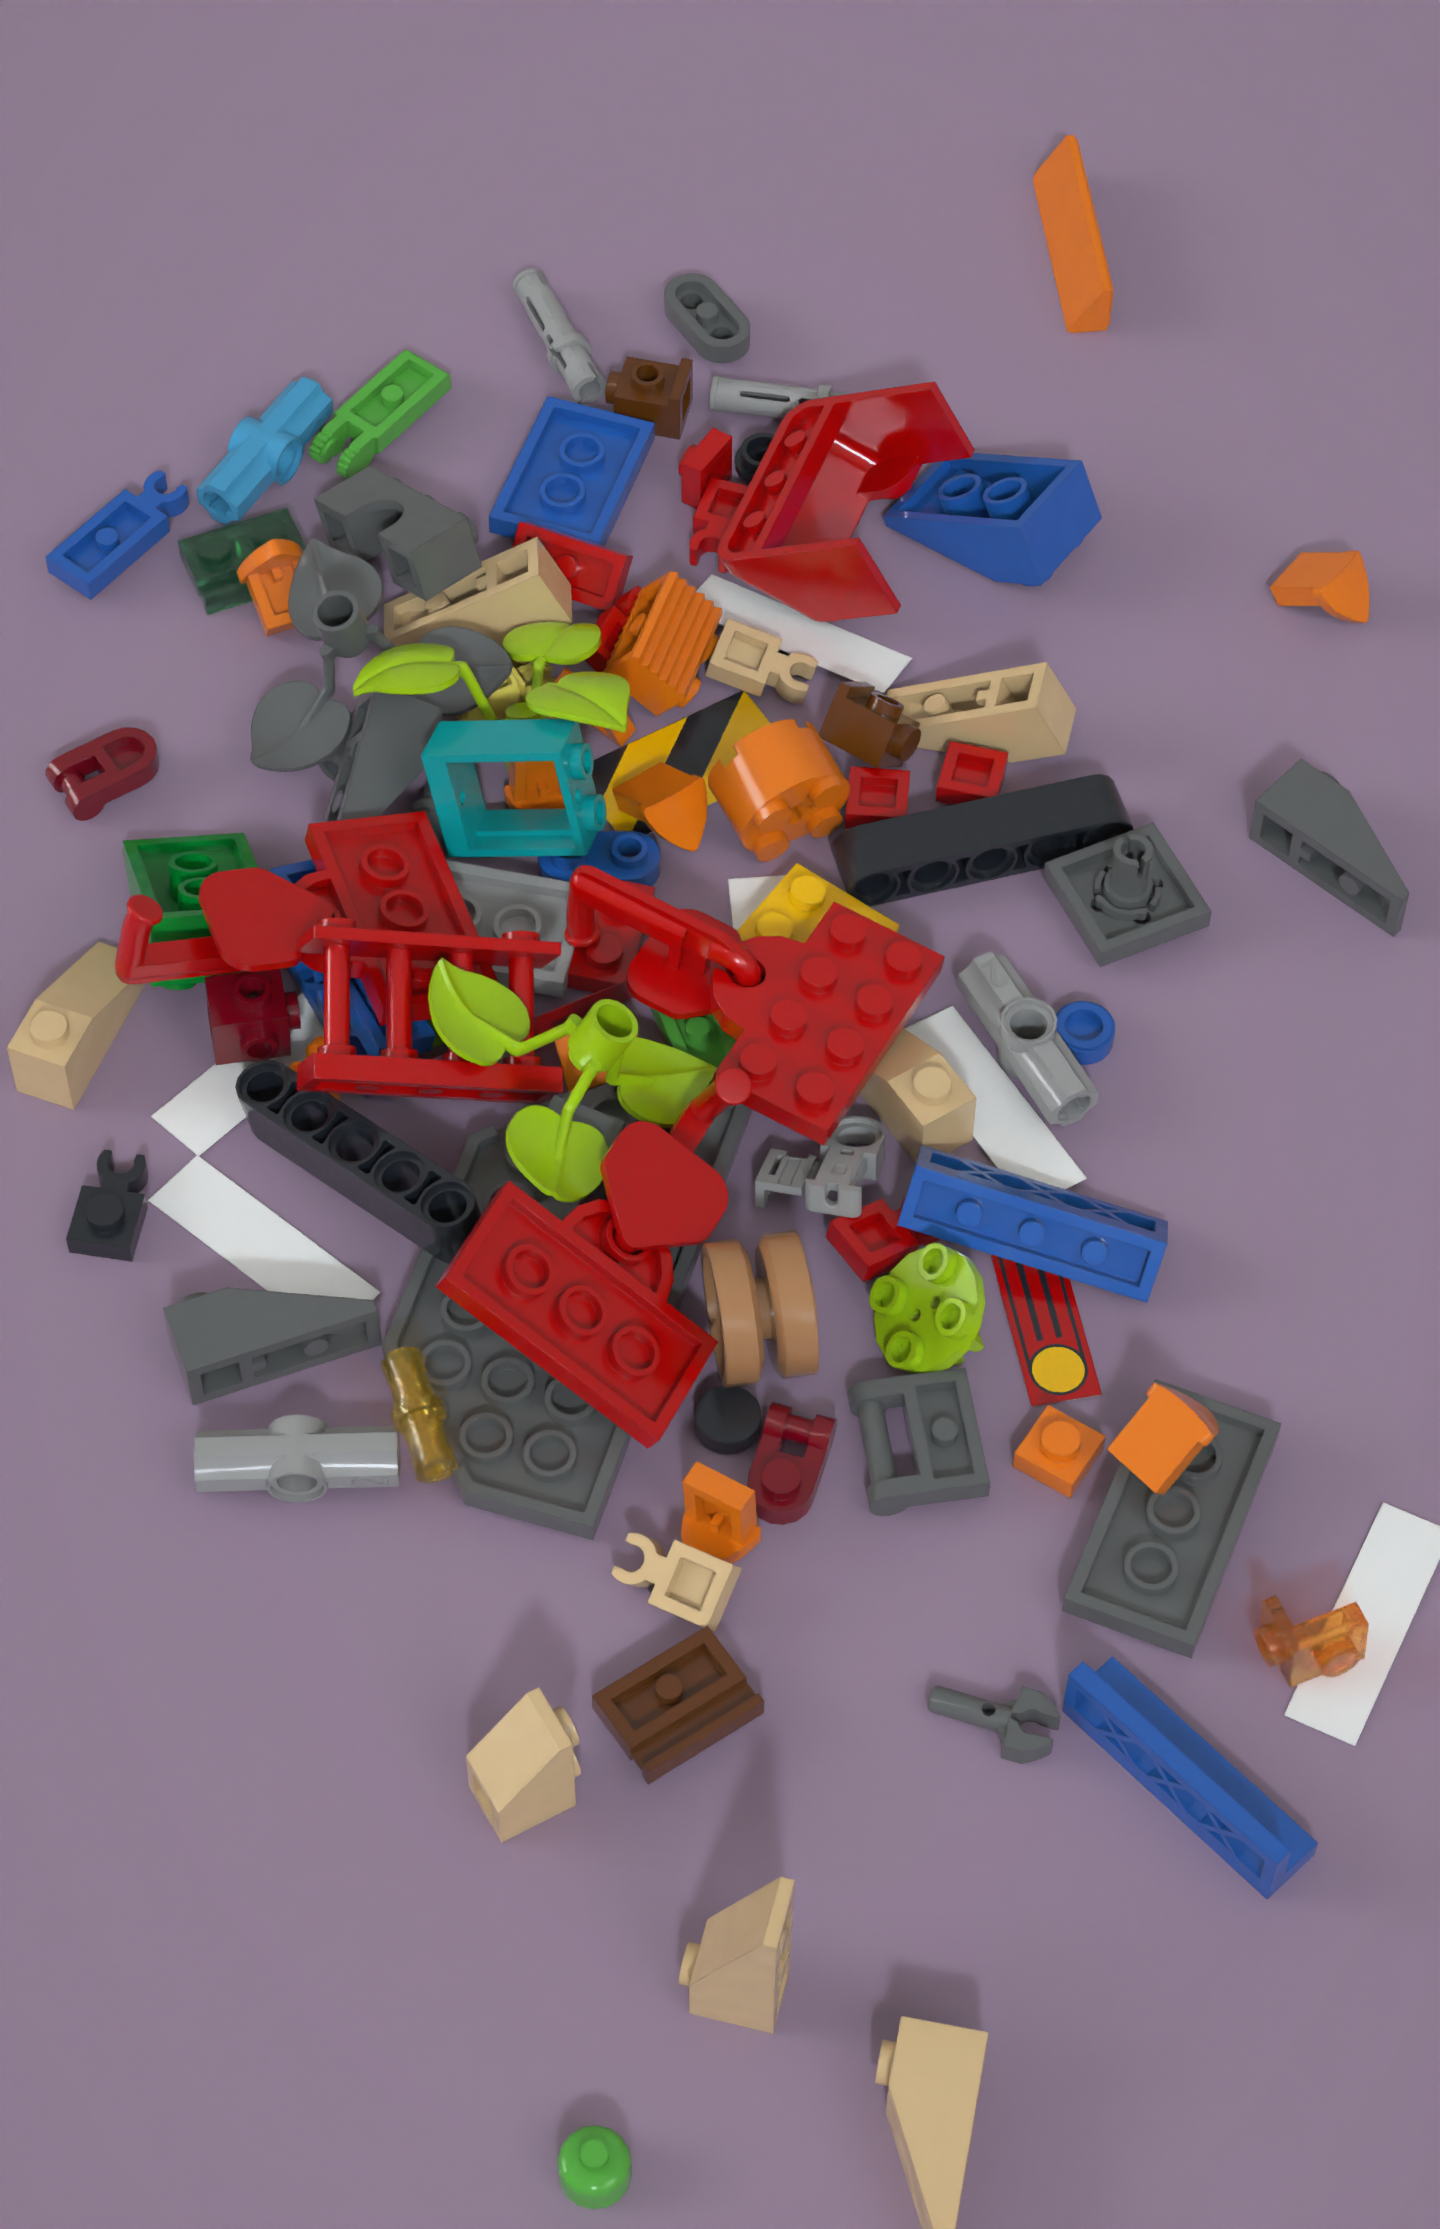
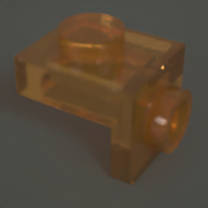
(1313, 1648)

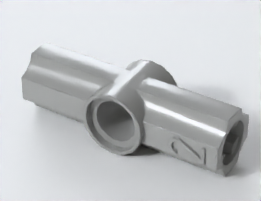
(1041, 1064)
(296, 1458)

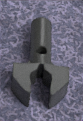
(1003, 1719)

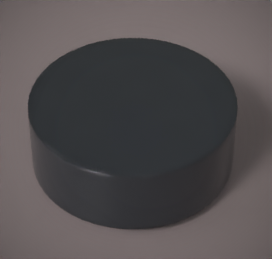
(727, 1420)

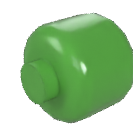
(594, 2167)

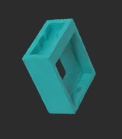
(479, 832)

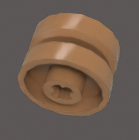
(771, 1308)

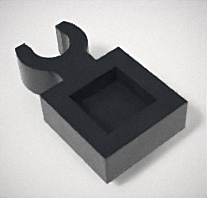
(110, 1216)

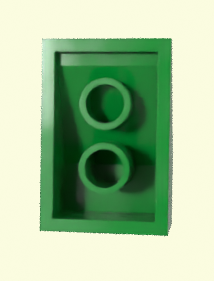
(172, 875)

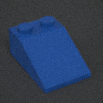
(1000, 514)

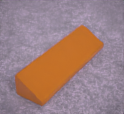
(1074, 239)

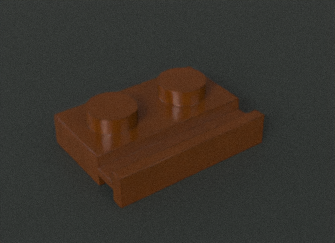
(677, 1704)

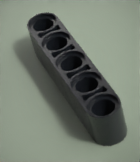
(977, 839)
(358, 1159)

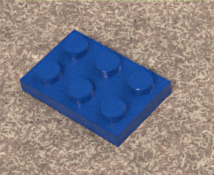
(573, 471)

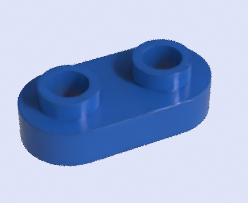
(608, 855)

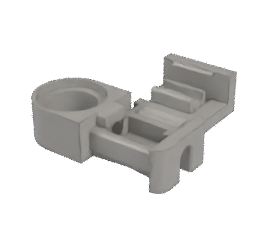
(839, 1169)

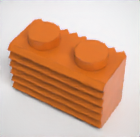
(665, 643)

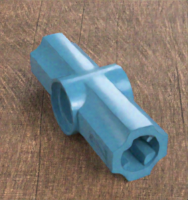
(265, 451)

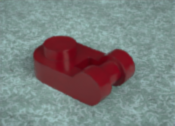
(124, 760)
(786, 1482)

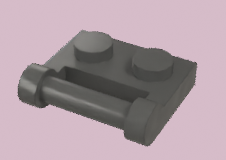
(940, 1434)

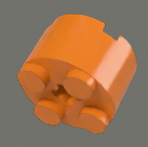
(780, 788)

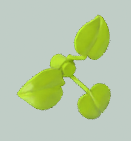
(579, 697)
(552, 1151)

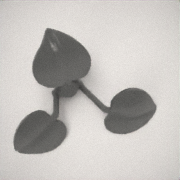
(332, 602)

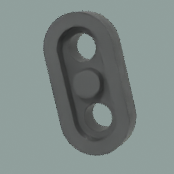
(707, 318)

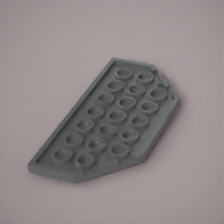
(515, 1429)

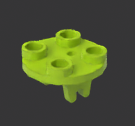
(945, 1294)

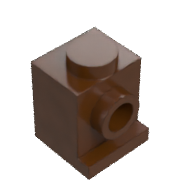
(653, 393)
(870, 726)

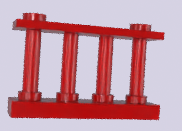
(398, 1067)

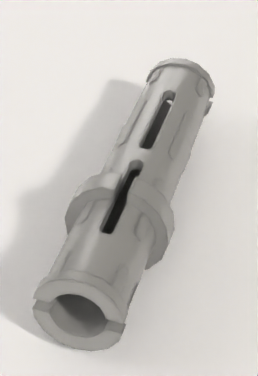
(566, 350)
(733, 395)

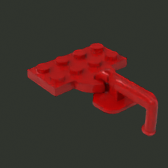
(368, 869)
(802, 1014)
(576, 1292)

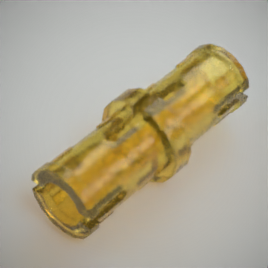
(419, 1415)

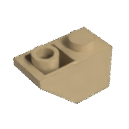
(525, 1766)

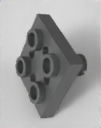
(1125, 894)

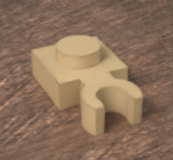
(752, 659)
(685, 1581)

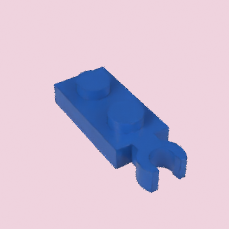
(116, 536)

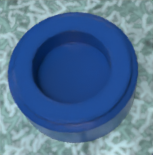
(1086, 1030)

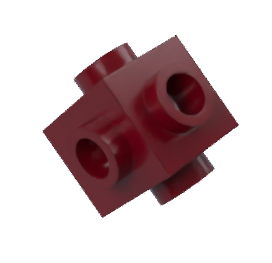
(250, 1016)

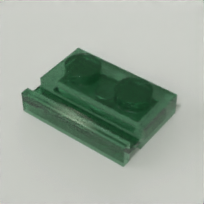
(217, 555)

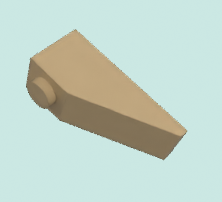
(500, 596)
(999, 710)
(71, 1028)
(921, 1097)
(743, 1959)
(931, 2110)

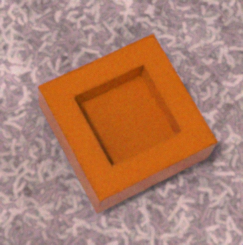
(1059, 1451)

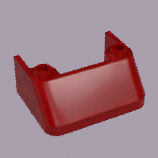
(814, 486)

